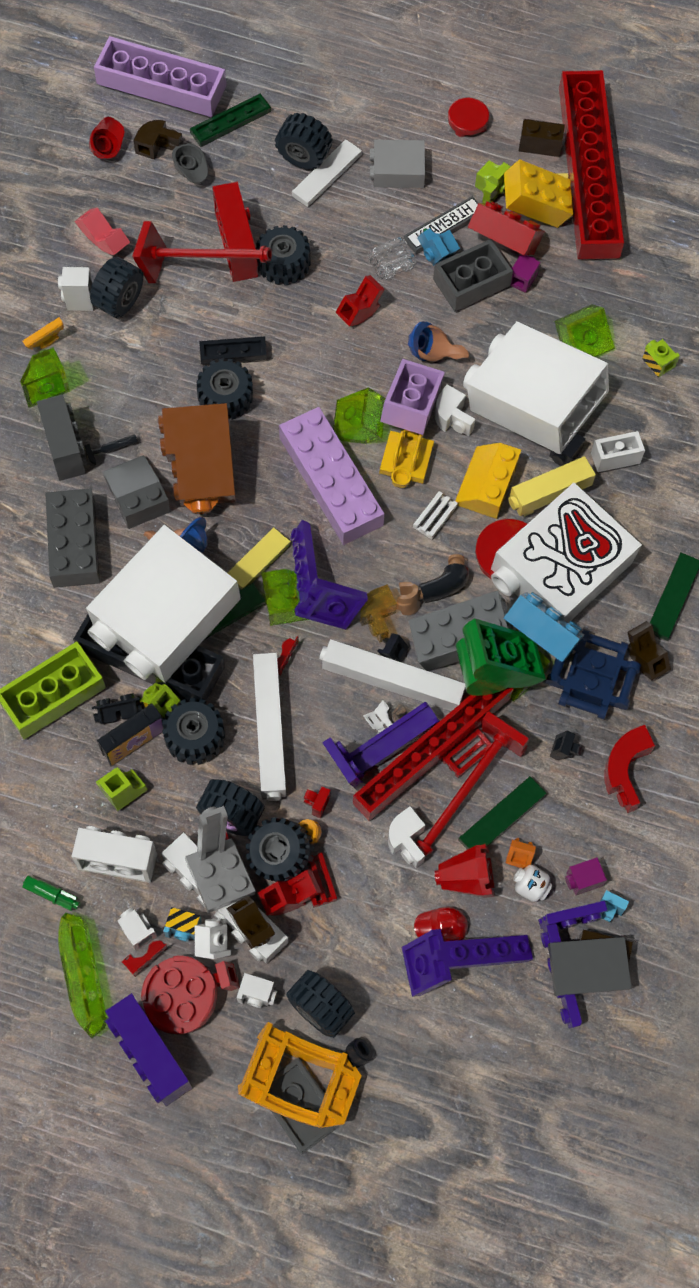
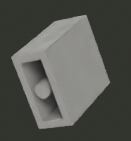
(398, 163)

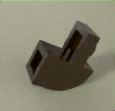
(153, 136)
(647, 652)
(250, 922)

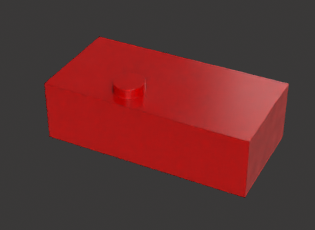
(234, 229)

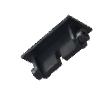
(107, 709)

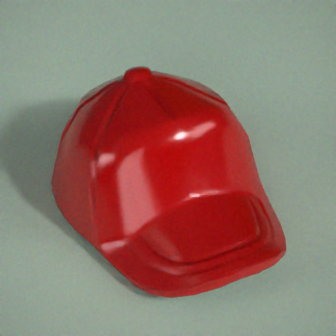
(106, 138)
(448, 919)

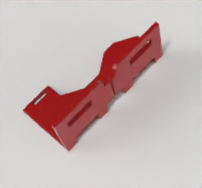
(287, 650)
(137, 964)

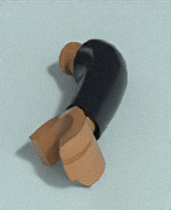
(450, 582)

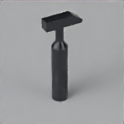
(111, 446)

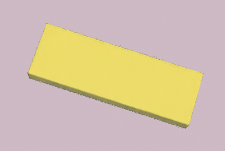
(259, 558)

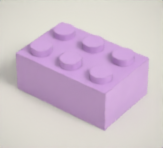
(412, 396)

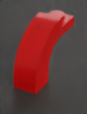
(627, 749)

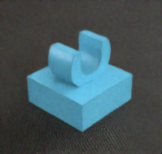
(614, 905)

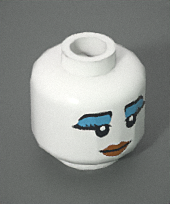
(532, 883)

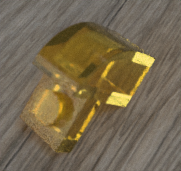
(378, 606)

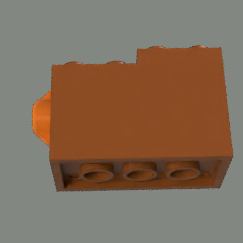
(200, 455)

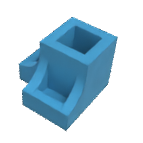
(438, 246)

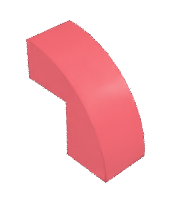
(101, 233)

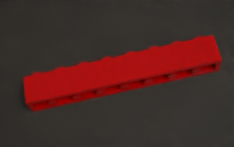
(426, 752)

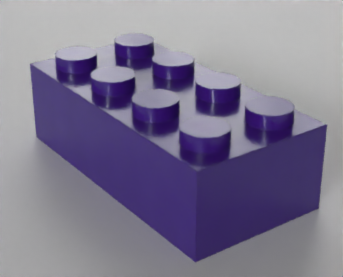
(148, 1049)

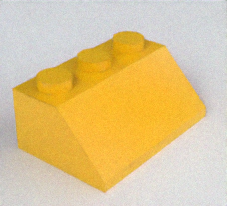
(488, 478)

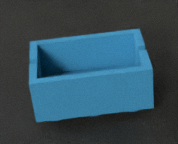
(544, 625)

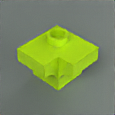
(491, 180)
(121, 787)

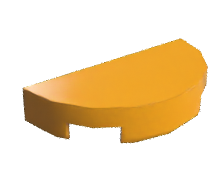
(45, 336)

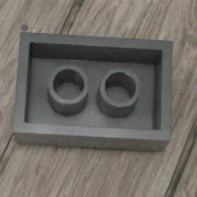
(472, 275)
(62, 437)

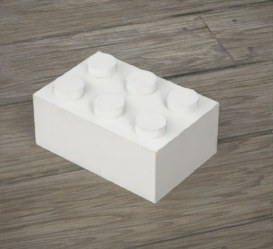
(114, 854)

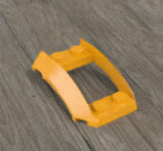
(263, 1067)

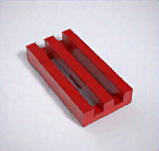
(454, 766)
(319, 857)

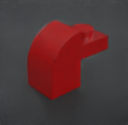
(361, 305)
(289, 895)

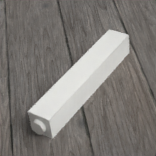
(392, 675)
(269, 726)

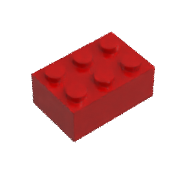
(506, 228)

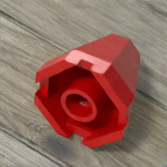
(467, 873)

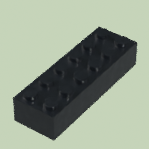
(191, 680)

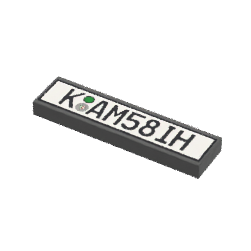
(451, 220)

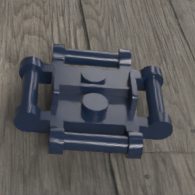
(594, 676)

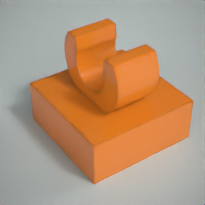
(520, 854)

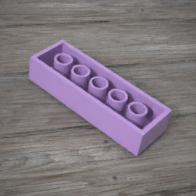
(160, 76)
(331, 475)

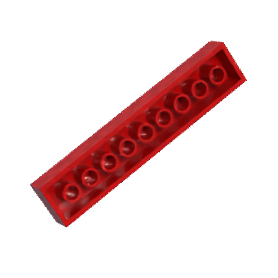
(591, 165)

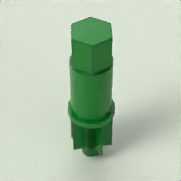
(51, 893)

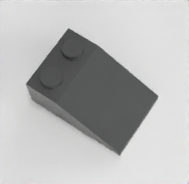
(137, 491)

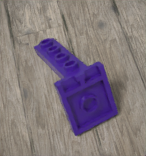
(319, 598)
(382, 746)
(566, 919)
(430, 959)

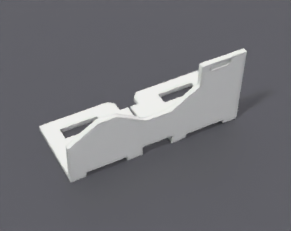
(382, 713)

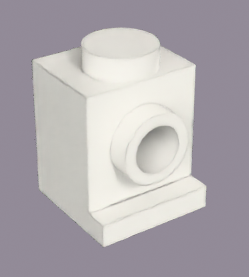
(136, 929)
(211, 939)
(256, 991)

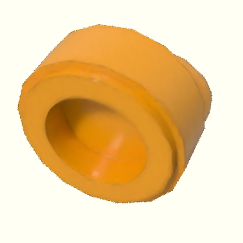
(313, 829)

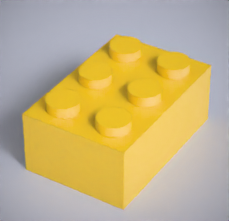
(538, 193)

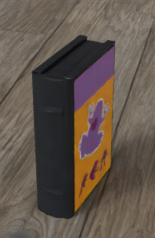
(131, 734)

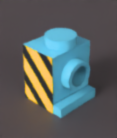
(181, 924)

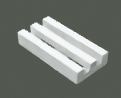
(444, 501)

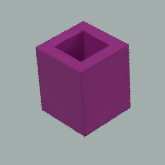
(524, 272)
(585, 876)

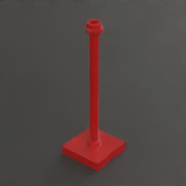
(151, 251)
(504, 736)

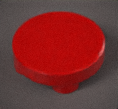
(468, 116)

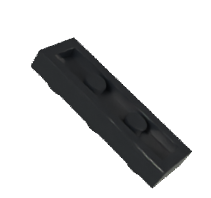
(237, 349)

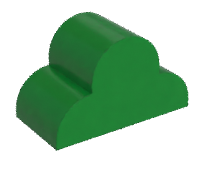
(497, 658)

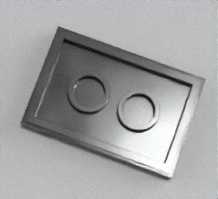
(589, 966)
(299, 1088)

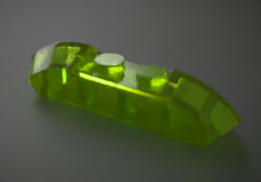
(81, 974)

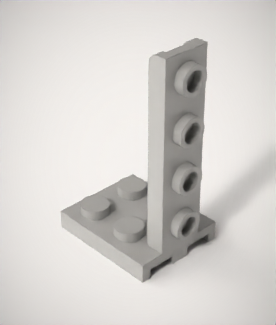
(217, 864)

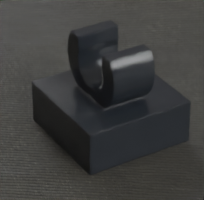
(394, 648)
(564, 746)

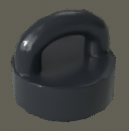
(358, 1052)

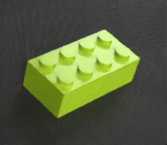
(50, 690)

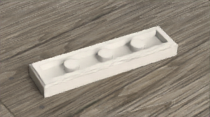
(327, 173)

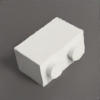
(76, 288)
(617, 451)

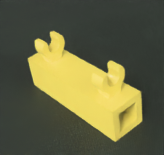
(548, 486)

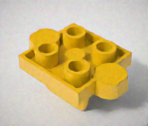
(406, 458)

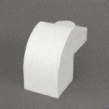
(449, 411)
(402, 833)

